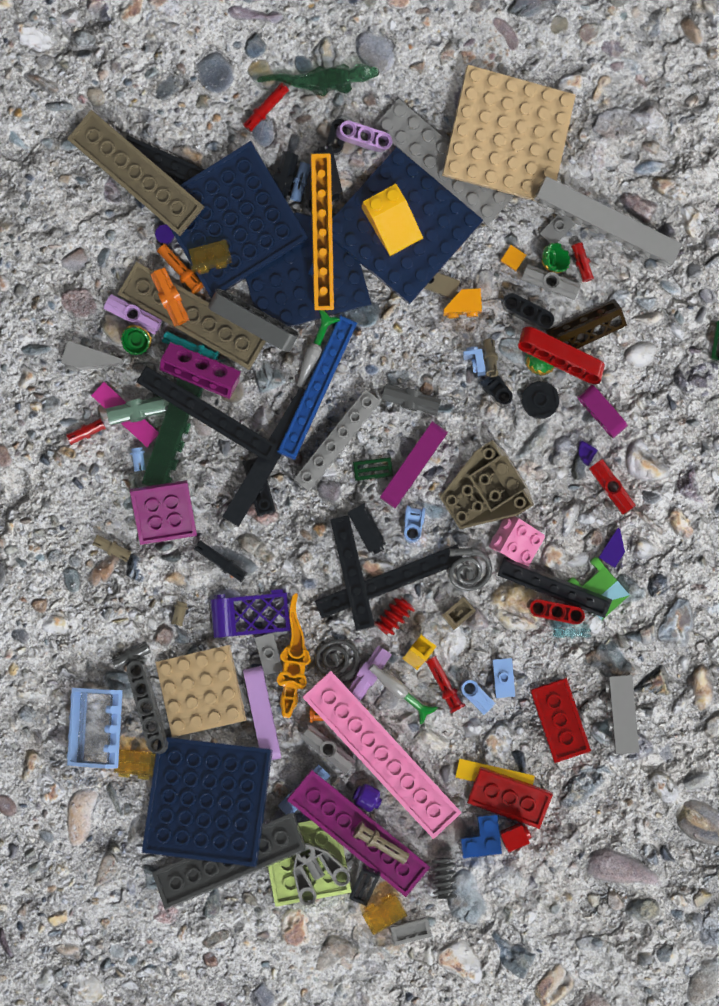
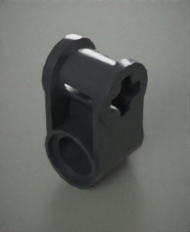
(495, 389)

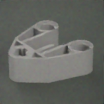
(330, 863)

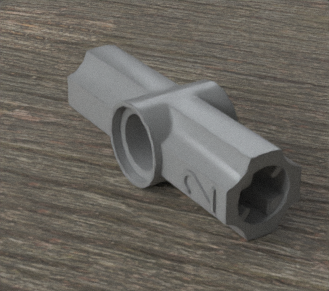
(538, 278)
(338, 757)

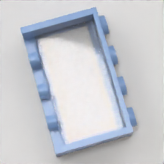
(94, 728)

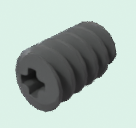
(444, 878)

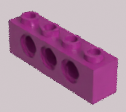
(188, 365)

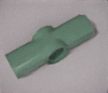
(135, 410)

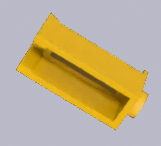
(419, 652)

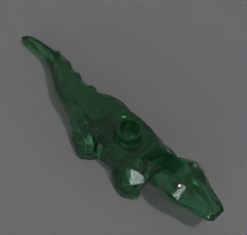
(327, 79)

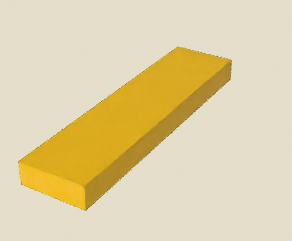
(468, 771)

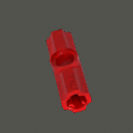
(604, 476)

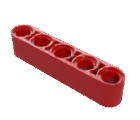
(561, 355)

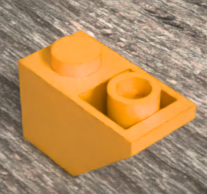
(466, 303)

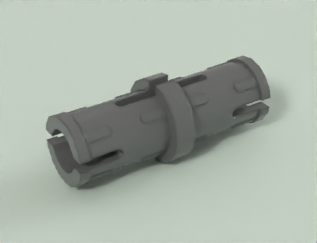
(131, 655)

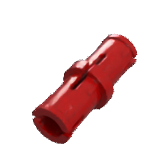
(582, 262)
(85, 431)

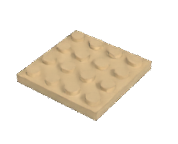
(201, 691)

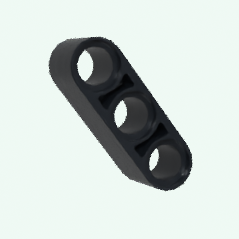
(521, 304)

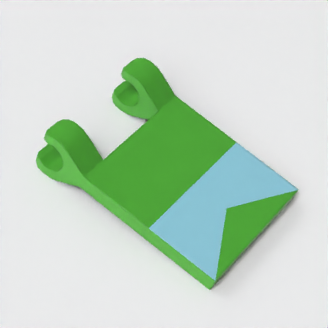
(604, 584)

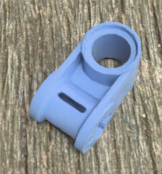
(413, 522)

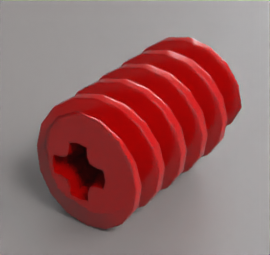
(394, 616)

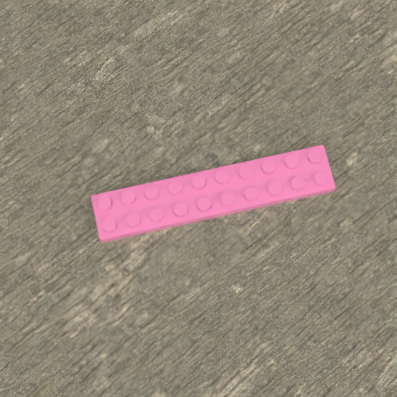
(381, 754)

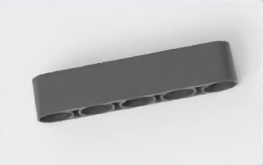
(253, 320)
(140, 700)

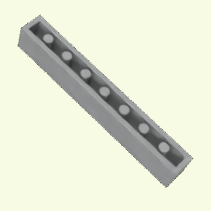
(607, 222)

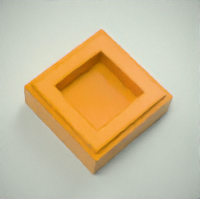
(513, 258)

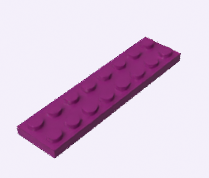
(339, 819)

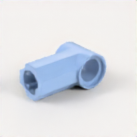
(477, 697)

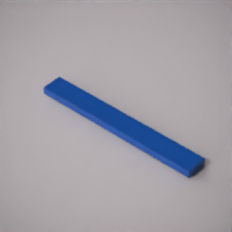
(317, 388)

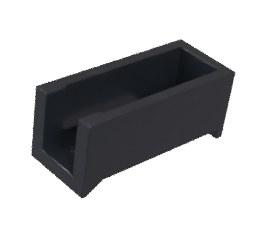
(367, 529)

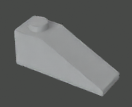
(86, 358)

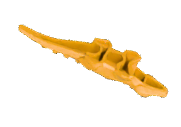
(294, 660)

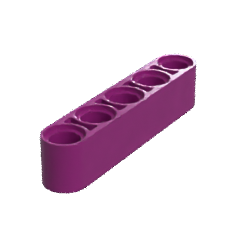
(413, 465)

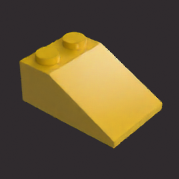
(392, 219)

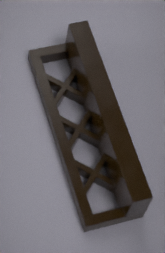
(586, 324)

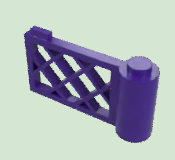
(224, 614)

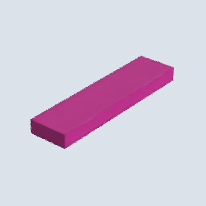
(141, 430)

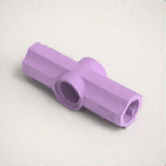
(122, 308)
(365, 677)

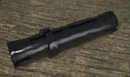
(222, 562)

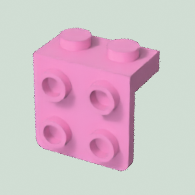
(517, 540)

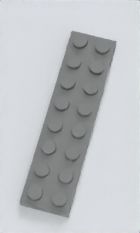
(429, 151)

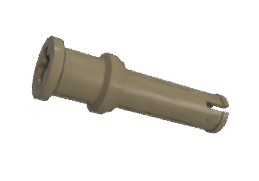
(371, 839)

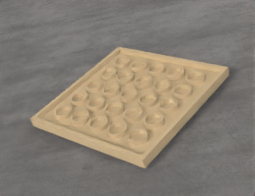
(507, 133)

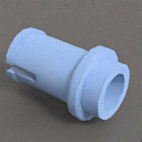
(138, 459)

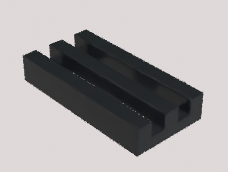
(370, 873)

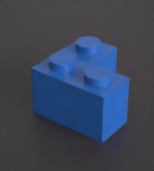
(486, 842)

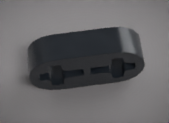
(332, 136)

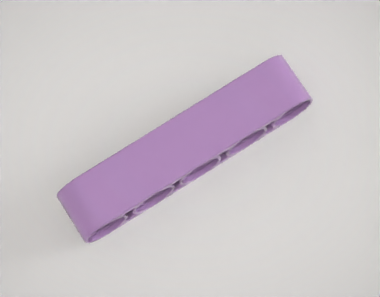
(261, 710)

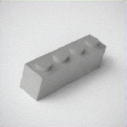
(623, 714)

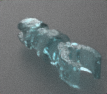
(572, 632)

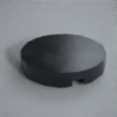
(540, 400)

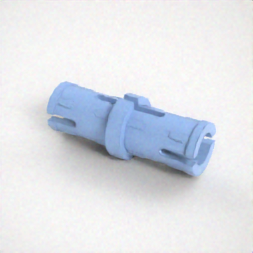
(296, 194)

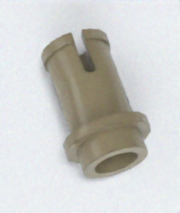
(179, 613)

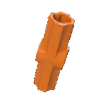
(169, 297)

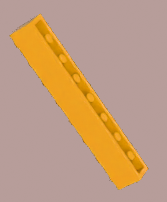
(322, 231)

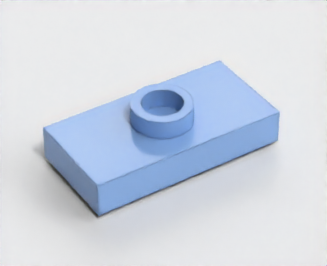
(503, 678)

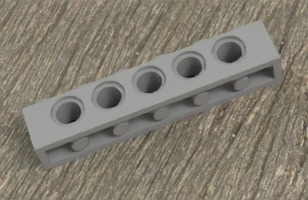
(337, 440)

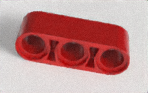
(547, 612)

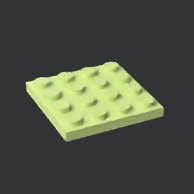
(282, 874)

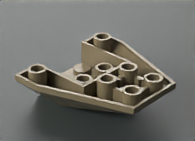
(486, 489)

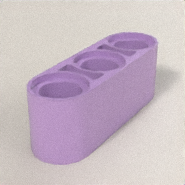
(373, 136)

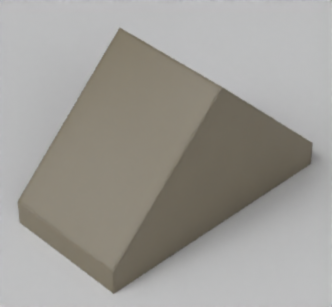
(458, 613)

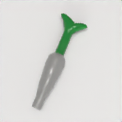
(314, 349)
(400, 691)

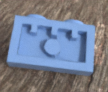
(477, 360)

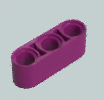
(602, 411)

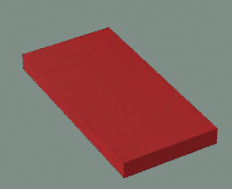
(560, 720)
(510, 797)

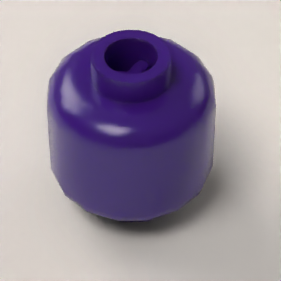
(367, 797)

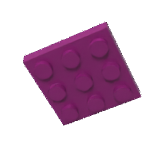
(163, 512)

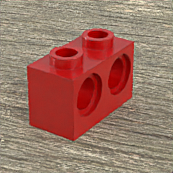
(515, 837)

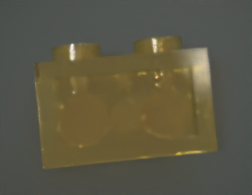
(210, 256)

